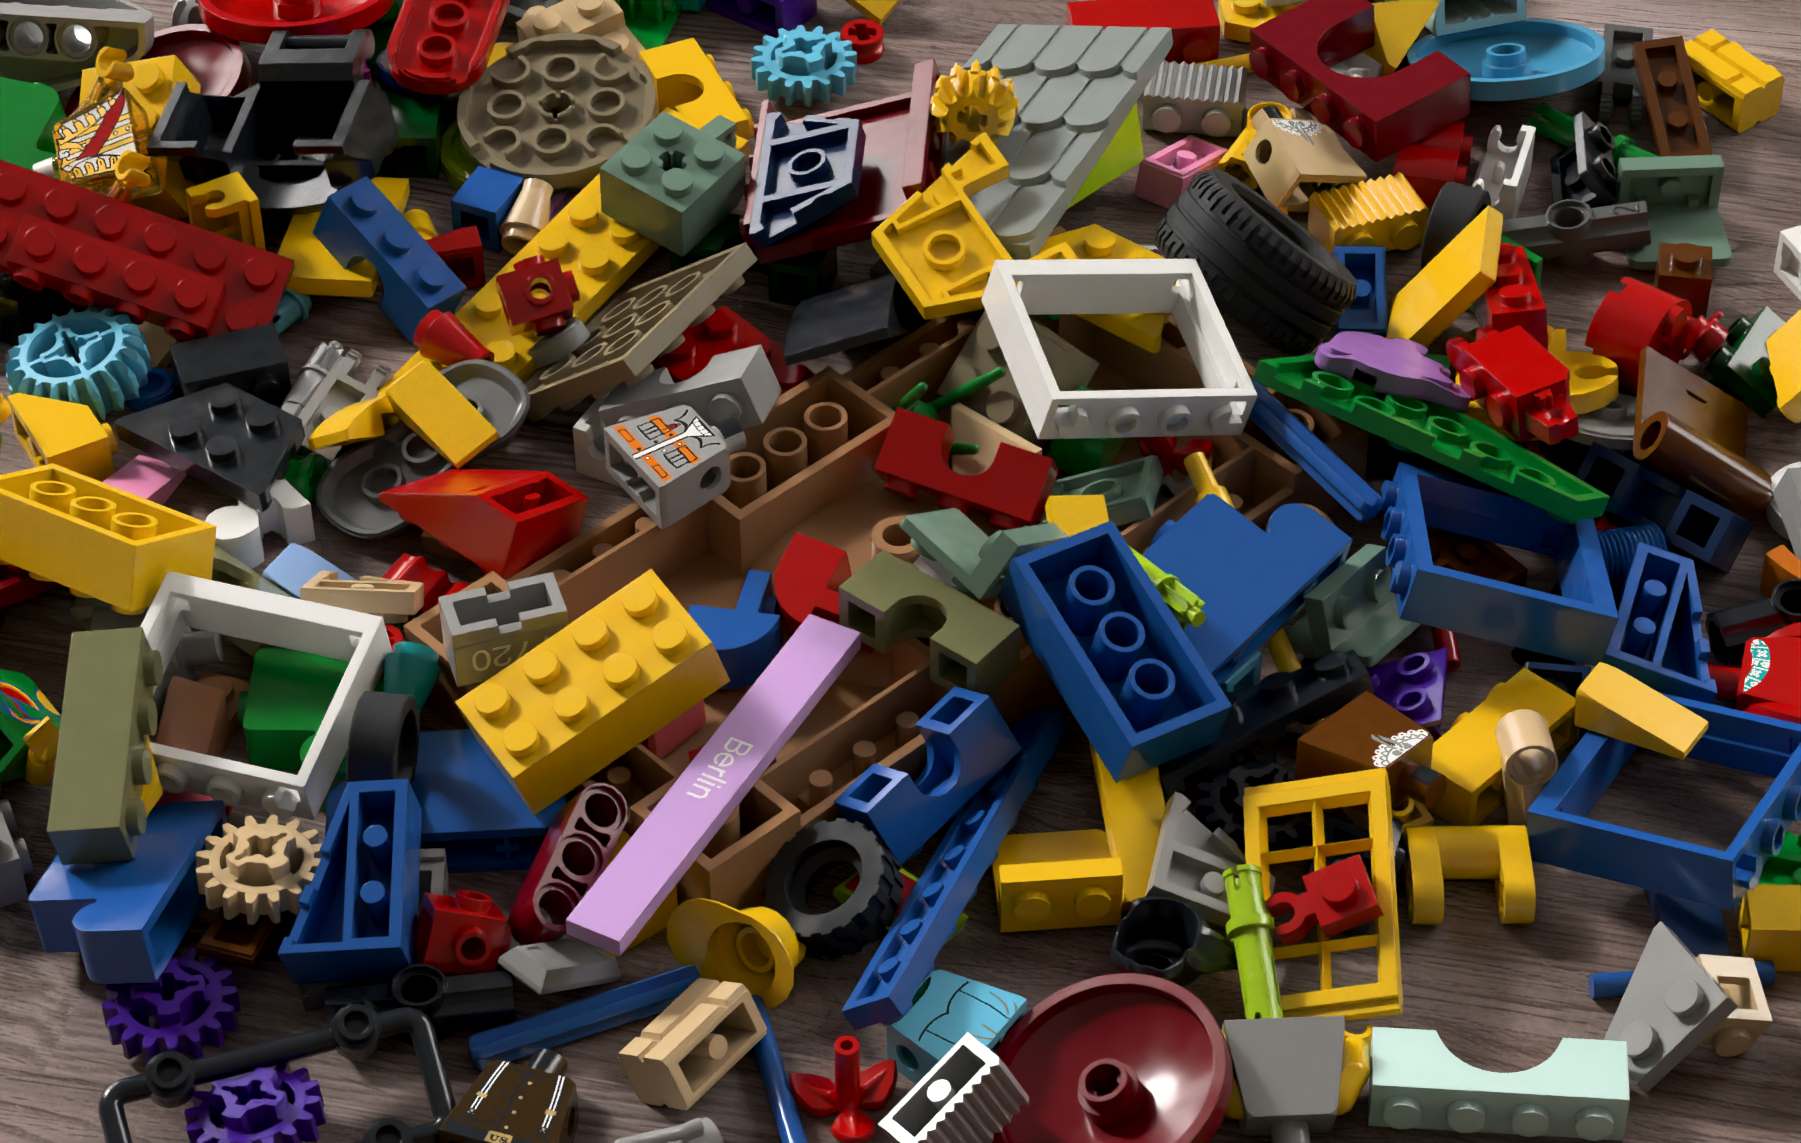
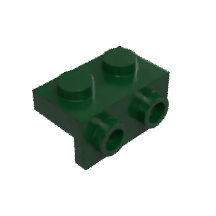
(1746, 362)

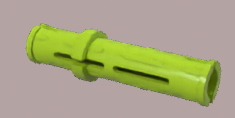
(1251, 933)

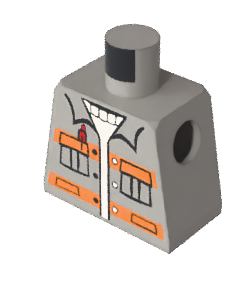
(672, 460)

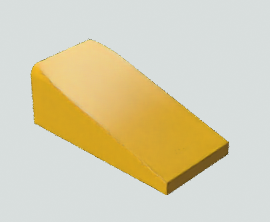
(440, 414)
(1635, 713)

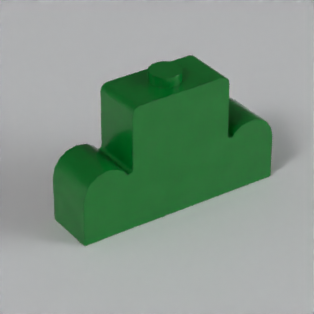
(287, 705)

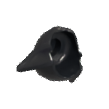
(1169, 942)

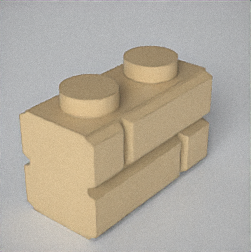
(692, 1043)

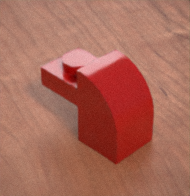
(810, 581)

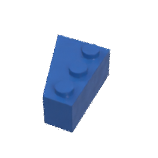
(365, 894)

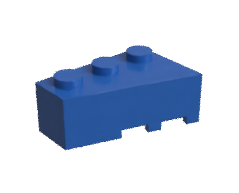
(1660, 626)

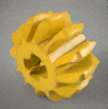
(974, 104)

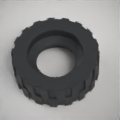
(863, 914)

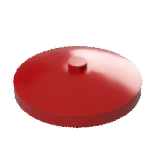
(257, 19)

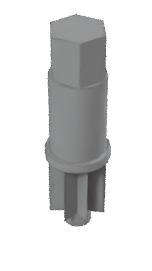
(312, 375)

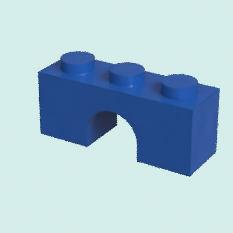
(365, 225)
(965, 751)

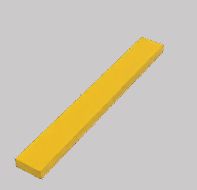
(1135, 805)

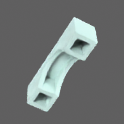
(1570, 1095)

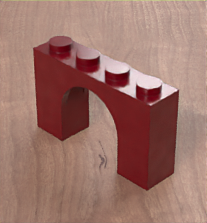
(1369, 113)

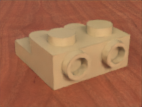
(590, 17)

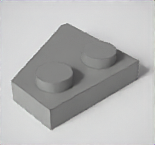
(1192, 862)
(1666, 1008)

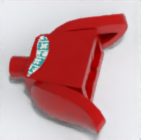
(1768, 676)

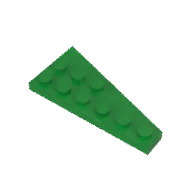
(1438, 434)

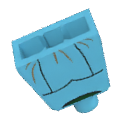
(943, 1013)

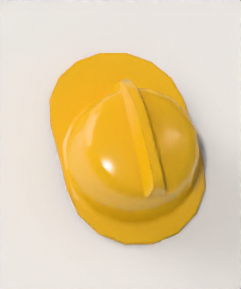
(737, 946)

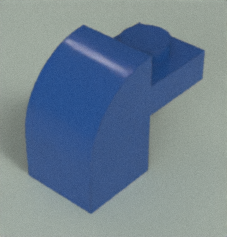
(746, 636)

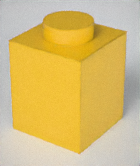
(1772, 925)

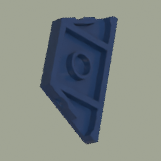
(804, 174)

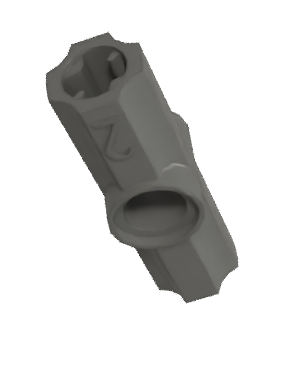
(1575, 232)

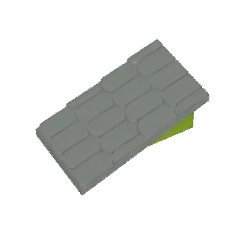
(1072, 121)

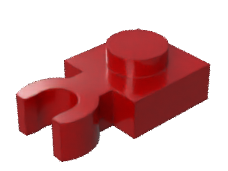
(1335, 898)

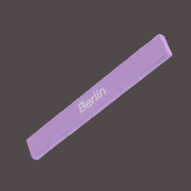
(712, 786)

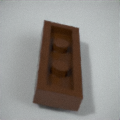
(1670, 97)

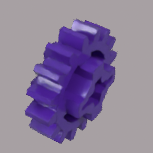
(177, 1012)
(257, 1108)

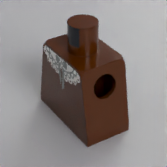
(1369, 737)

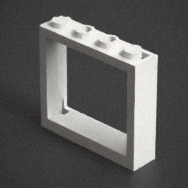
(1118, 288)
(279, 622)

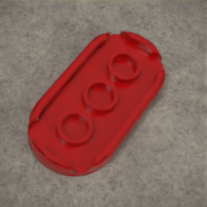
(443, 43)

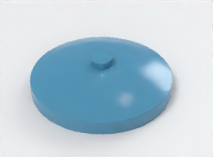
(1520, 57)

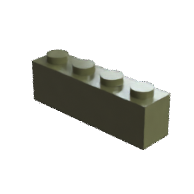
(104, 746)

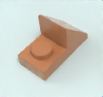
(201, 713)

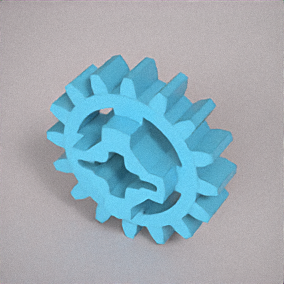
(804, 65)

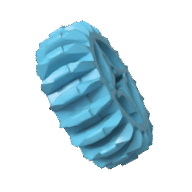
(82, 360)

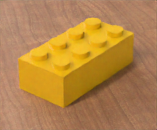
(98, 537)
(593, 691)

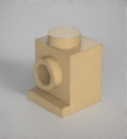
(1752, 1017)

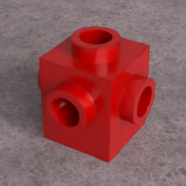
(529, 313)
(461, 932)

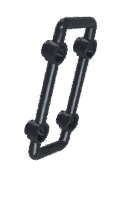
(354, 1034)

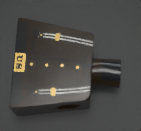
(516, 1104)

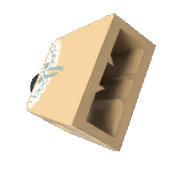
(1296, 159)

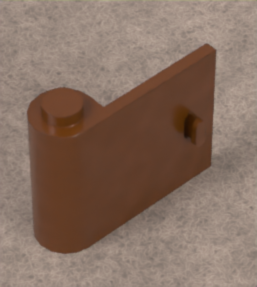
(1696, 436)

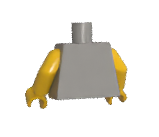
(1294, 1074)

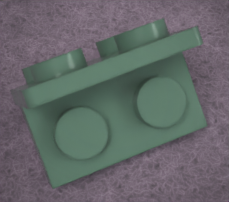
(1352, 611)

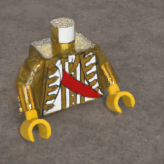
(106, 138)

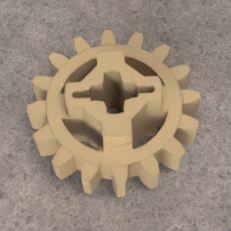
(258, 868)

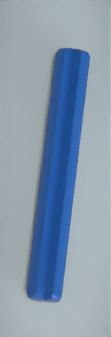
(1314, 456)
(580, 1018)

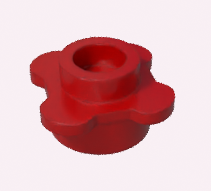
(1709, 338)

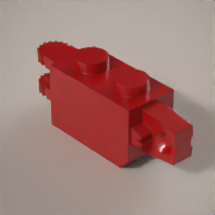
(1516, 383)

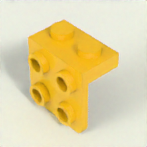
(1057, 881)

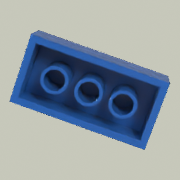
(1114, 651)

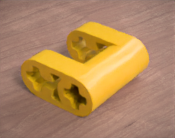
(1468, 854)

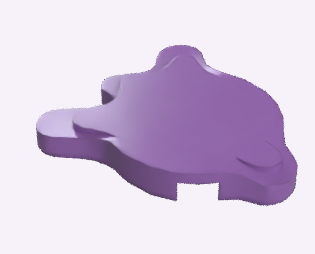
(1396, 366)

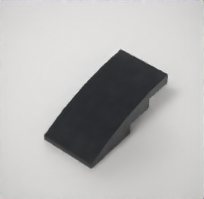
(846, 319)

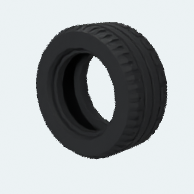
(1257, 262)

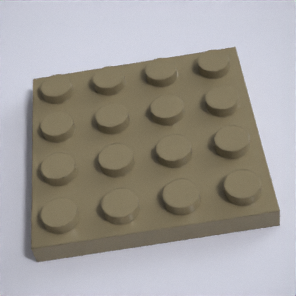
(636, 330)

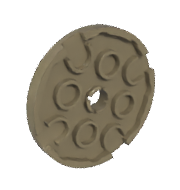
(508, 110)

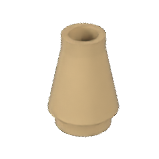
(527, 215)

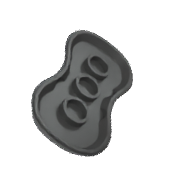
(353, 481)

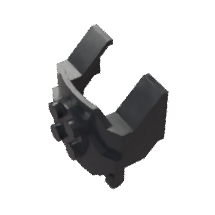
(293, 133)

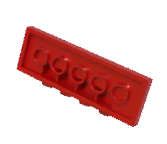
(133, 259)

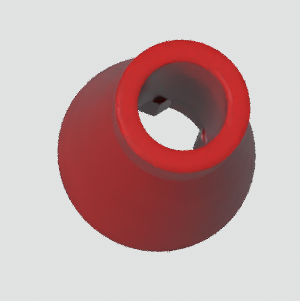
(447, 340)

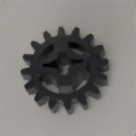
(1227, 790)

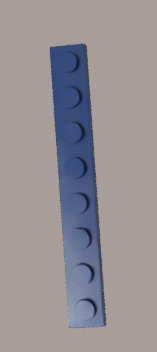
(952, 878)

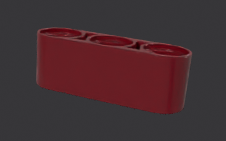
(584, 847)

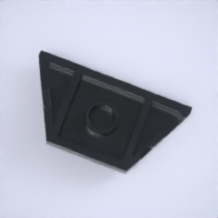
(220, 440)

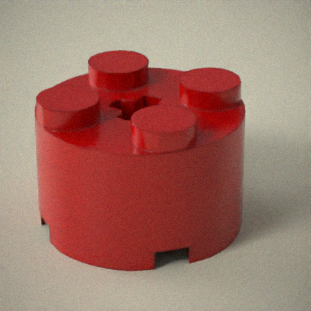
(1639, 319)

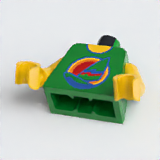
(26, 730)

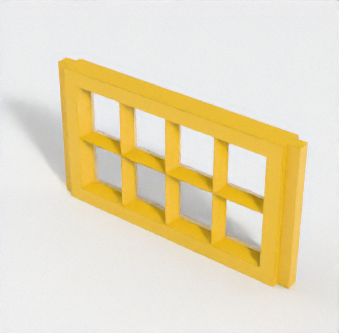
(1314, 796)

